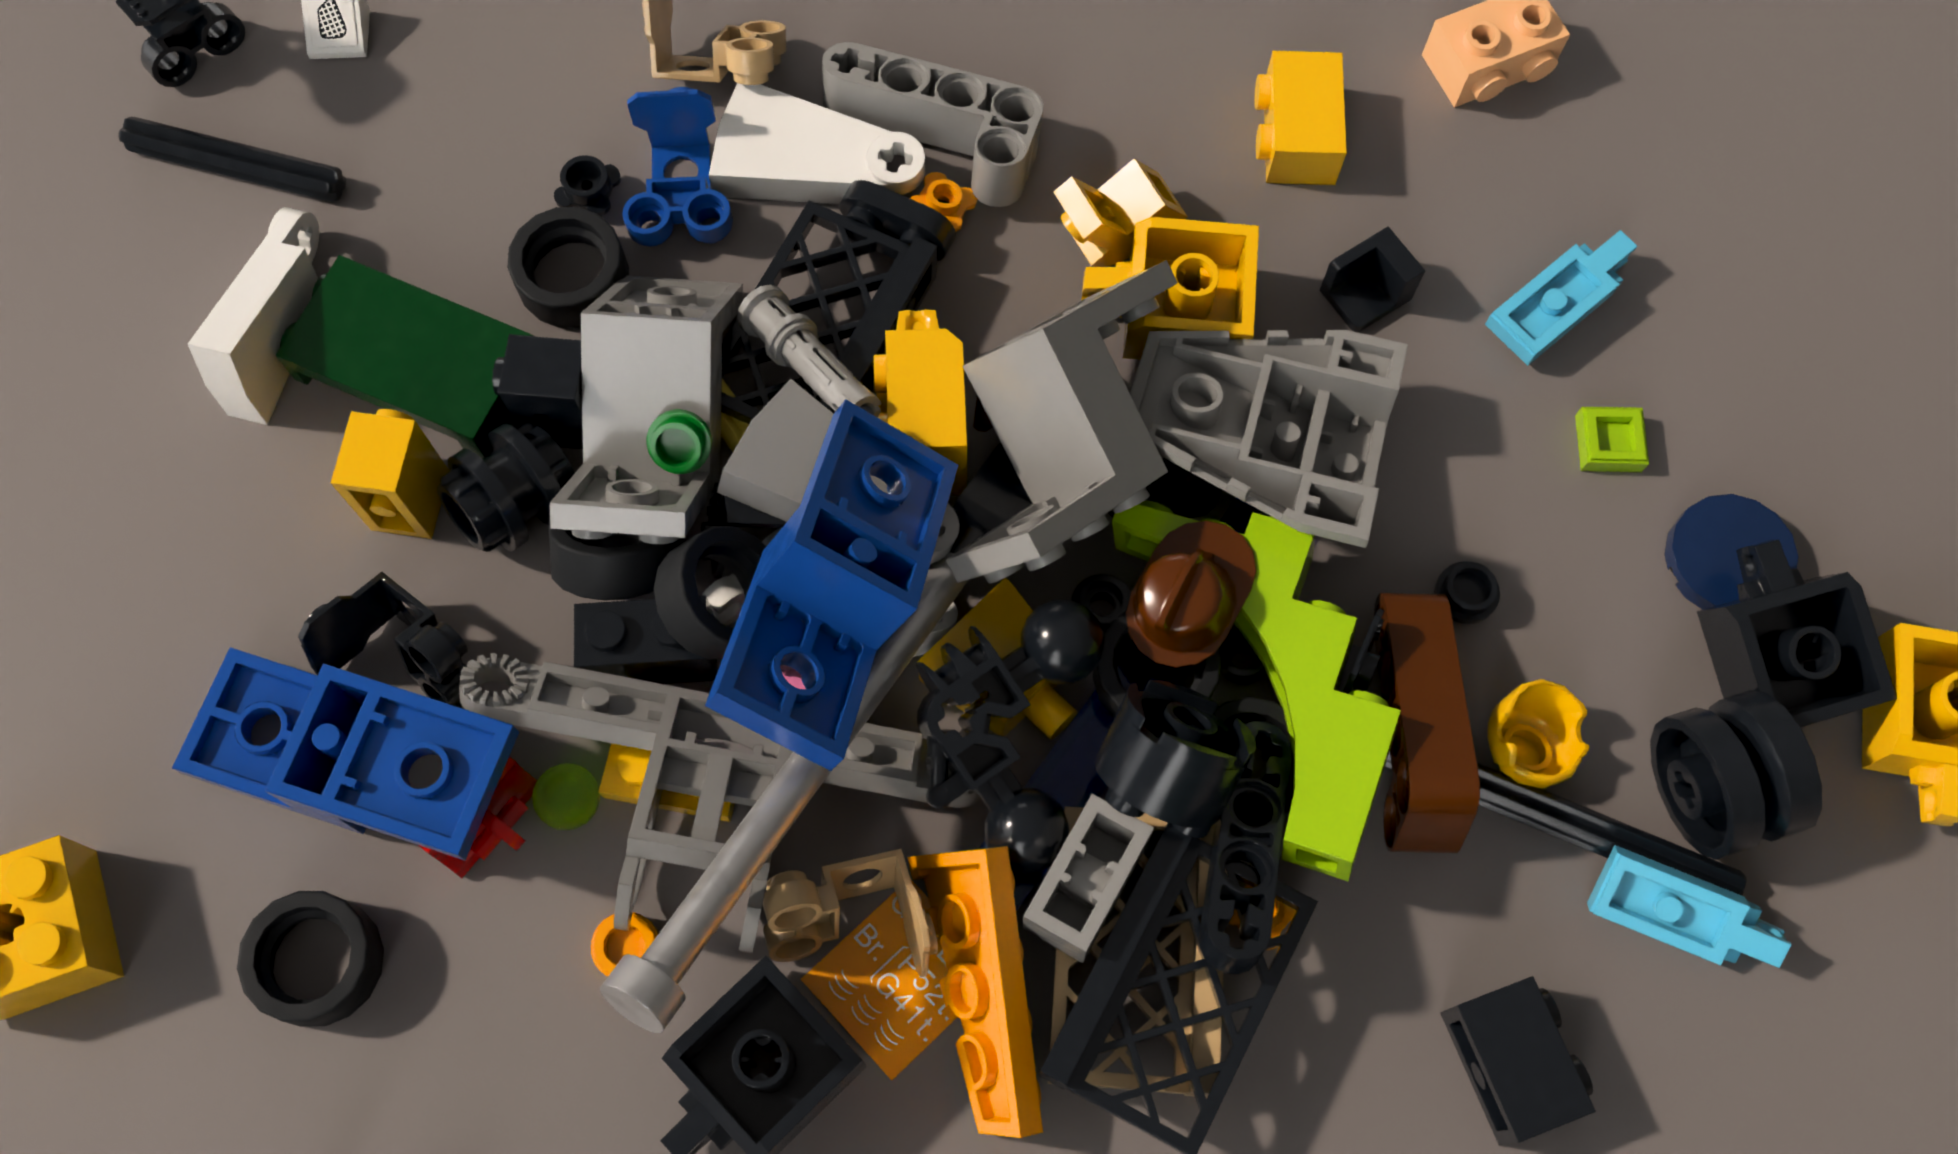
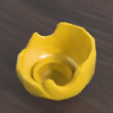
(1538, 734)

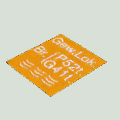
(877, 991)

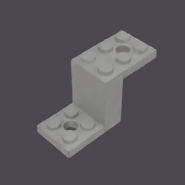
(643, 353)
(1065, 429)

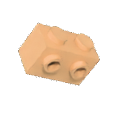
(1494, 47)

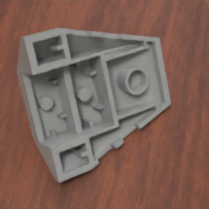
(1276, 419)

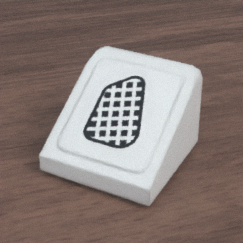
(336, 28)

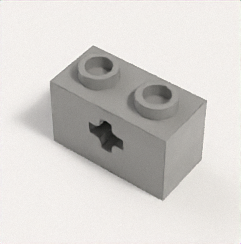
(1087, 878)

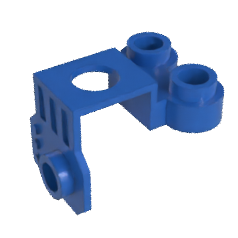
(676, 130)

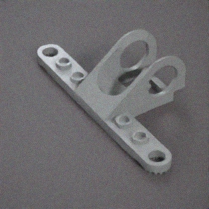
(690, 754)

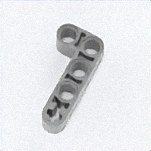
(943, 109)

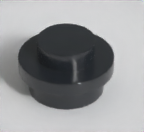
(1470, 591)

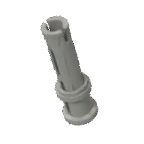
(794, 342)

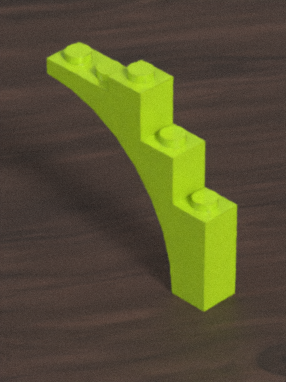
(1333, 735)

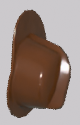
(1190, 593)

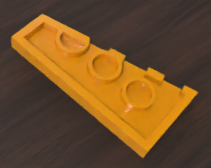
(985, 984)

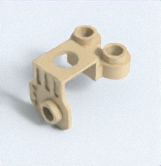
(744, 50)
(807, 915)

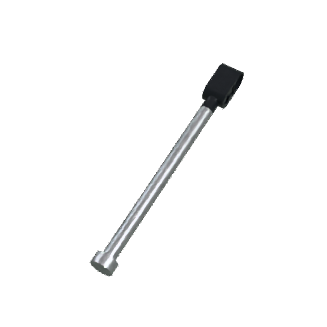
(648, 987)

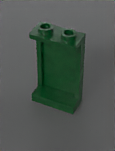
(401, 351)

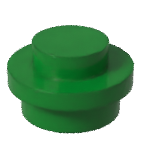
(679, 441)

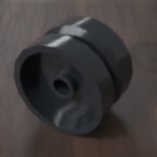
(1736, 774)

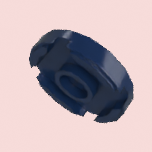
(1705, 544)

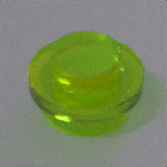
(566, 796)

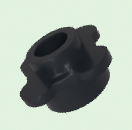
(585, 171)

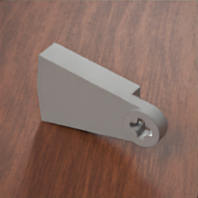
(778, 457)

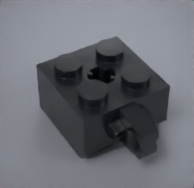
(1797, 639)
(715, 1065)

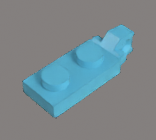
(1560, 297)
(1684, 911)

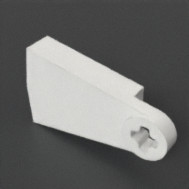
(804, 152)
(245, 328)

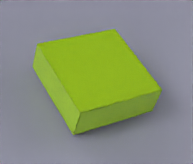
(1611, 439)

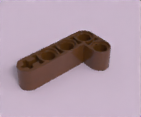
(1433, 747)

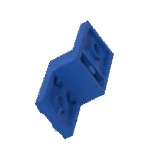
(834, 586)
(348, 751)

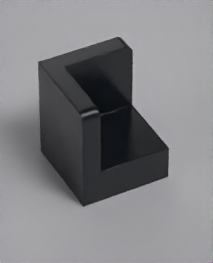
(1371, 280)

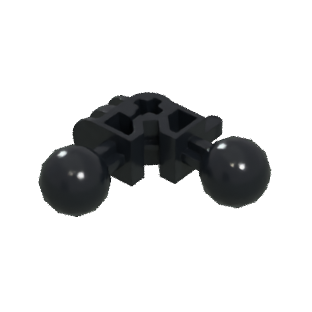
(1057, 645)

